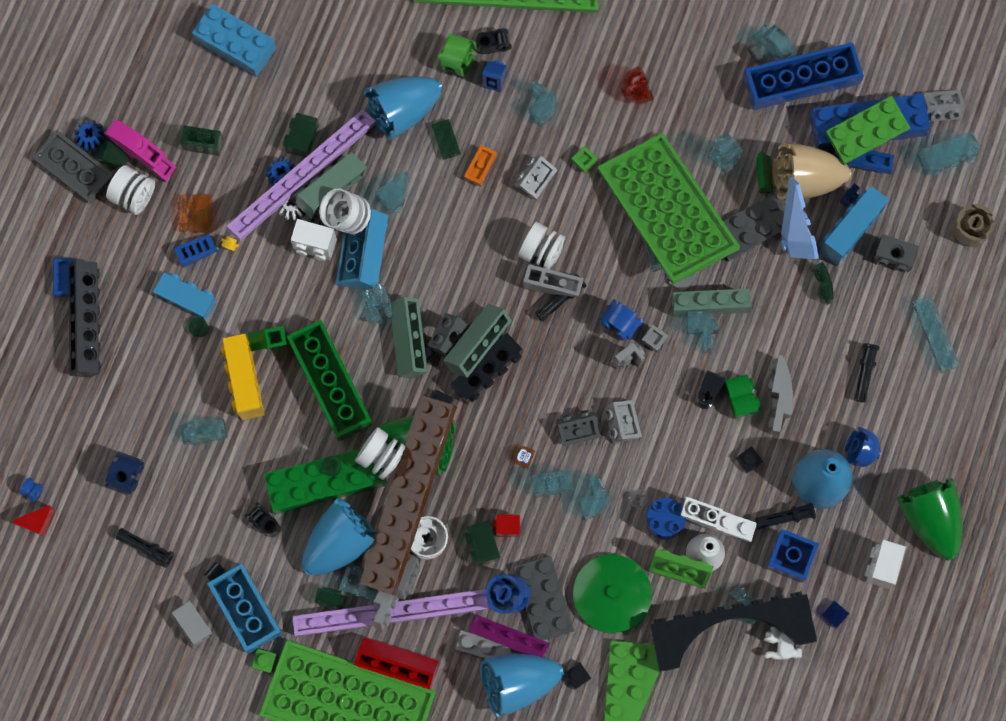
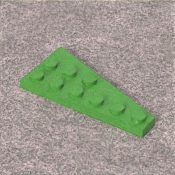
(630, 680)

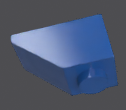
(494, 75)

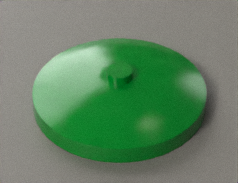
(612, 594)

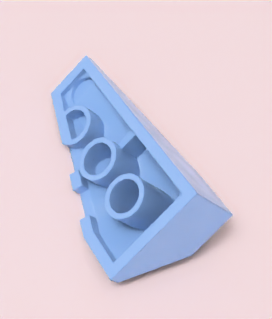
(795, 233)

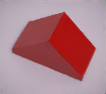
(36, 521)

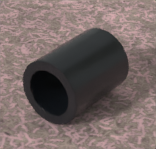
(214, 571)

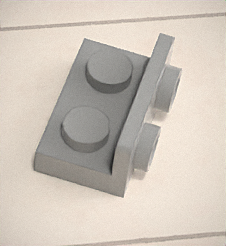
(944, 105)
(535, 176)
(630, 353)
(622, 421)

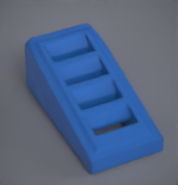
(193, 244)

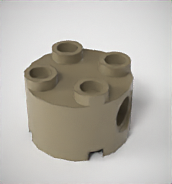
(973, 225)

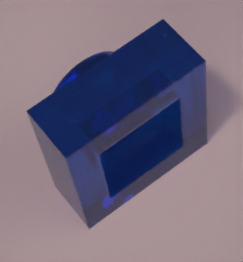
(851, 195)
(835, 614)

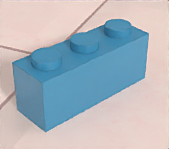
(185, 295)

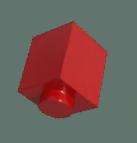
(506, 525)

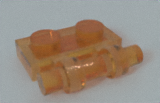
(201, 213)

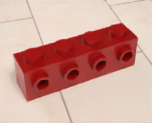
(396, 663)

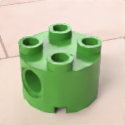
(457, 55)

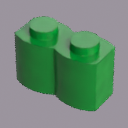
(741, 396)

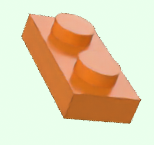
(480, 165)

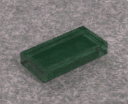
(446, 139)

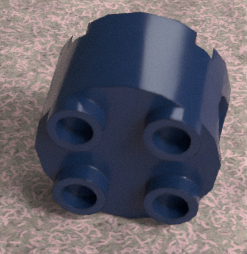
(117, 480)

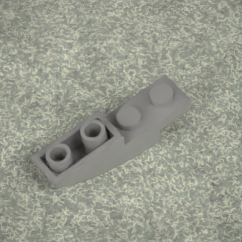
(782, 389)
(386, 602)

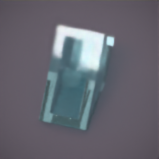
(393, 194)
(203, 431)

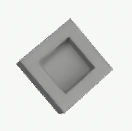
(654, 338)

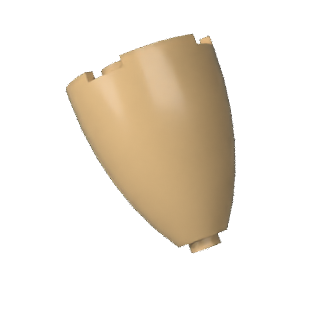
(811, 167)

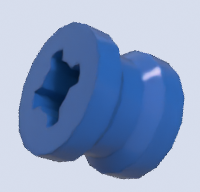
(31, 489)

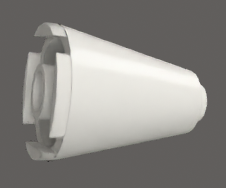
(698, 550)

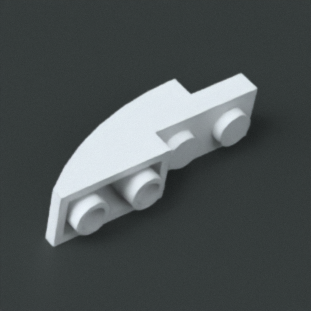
(717, 519)

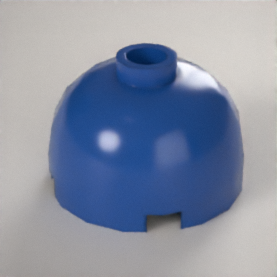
(862, 448)

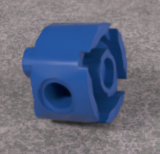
(621, 320)
(664, 518)
(507, 593)

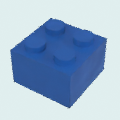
(792, 555)

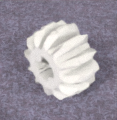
(289, 210)

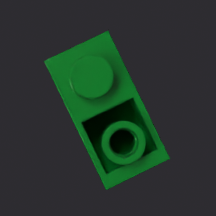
(268, 338)

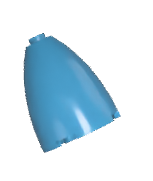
(401, 103)
(822, 478)
(337, 539)
(517, 680)

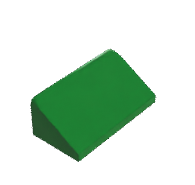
(764, 173)

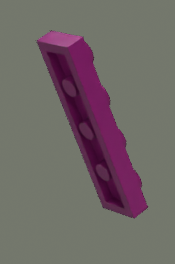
(508, 637)

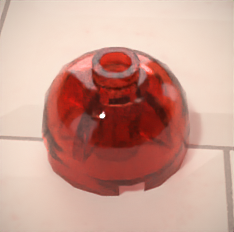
(636, 86)

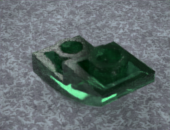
(825, 290)

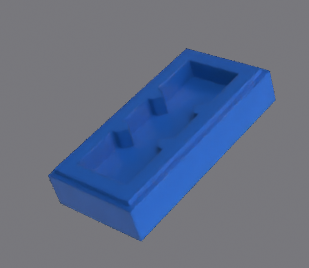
(60, 277)

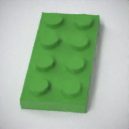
(867, 130)

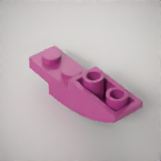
(140, 148)

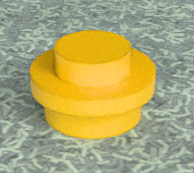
(229, 243)

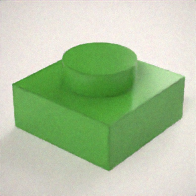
(584, 159)
(264, 661)

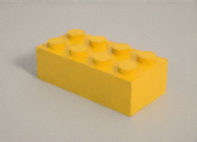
(243, 377)

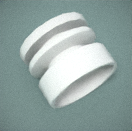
(130, 189)
(344, 211)
(541, 246)
(380, 453)
(438, 533)

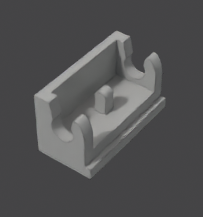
(191, 624)

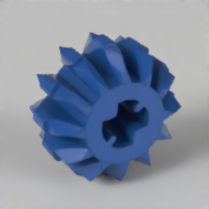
(84, 140)
(278, 167)

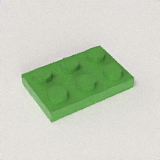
(681, 568)

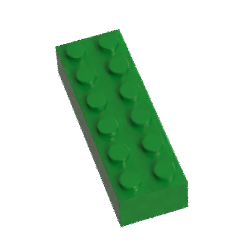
(329, 380)
(309, 485)

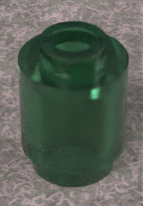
(329, 598)

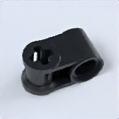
(496, 40)
(710, 387)
(261, 518)

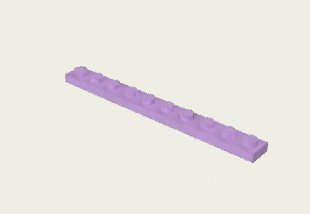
(300, 175)
(405, 611)

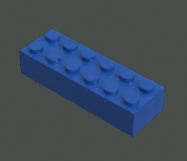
(803, 76)
(912, 107)

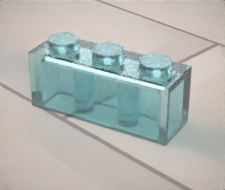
(949, 153)

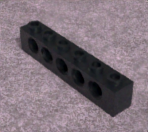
(78, 308)

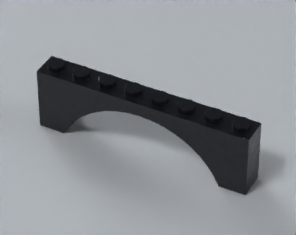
(788, 615)

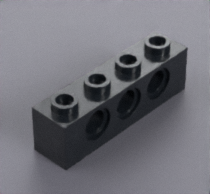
(505, 345)

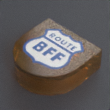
(523, 456)

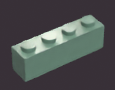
(340, 176)
(711, 301)
(408, 338)
(477, 340)

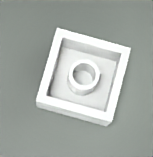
(313, 240)
(885, 564)

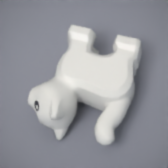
(785, 646)

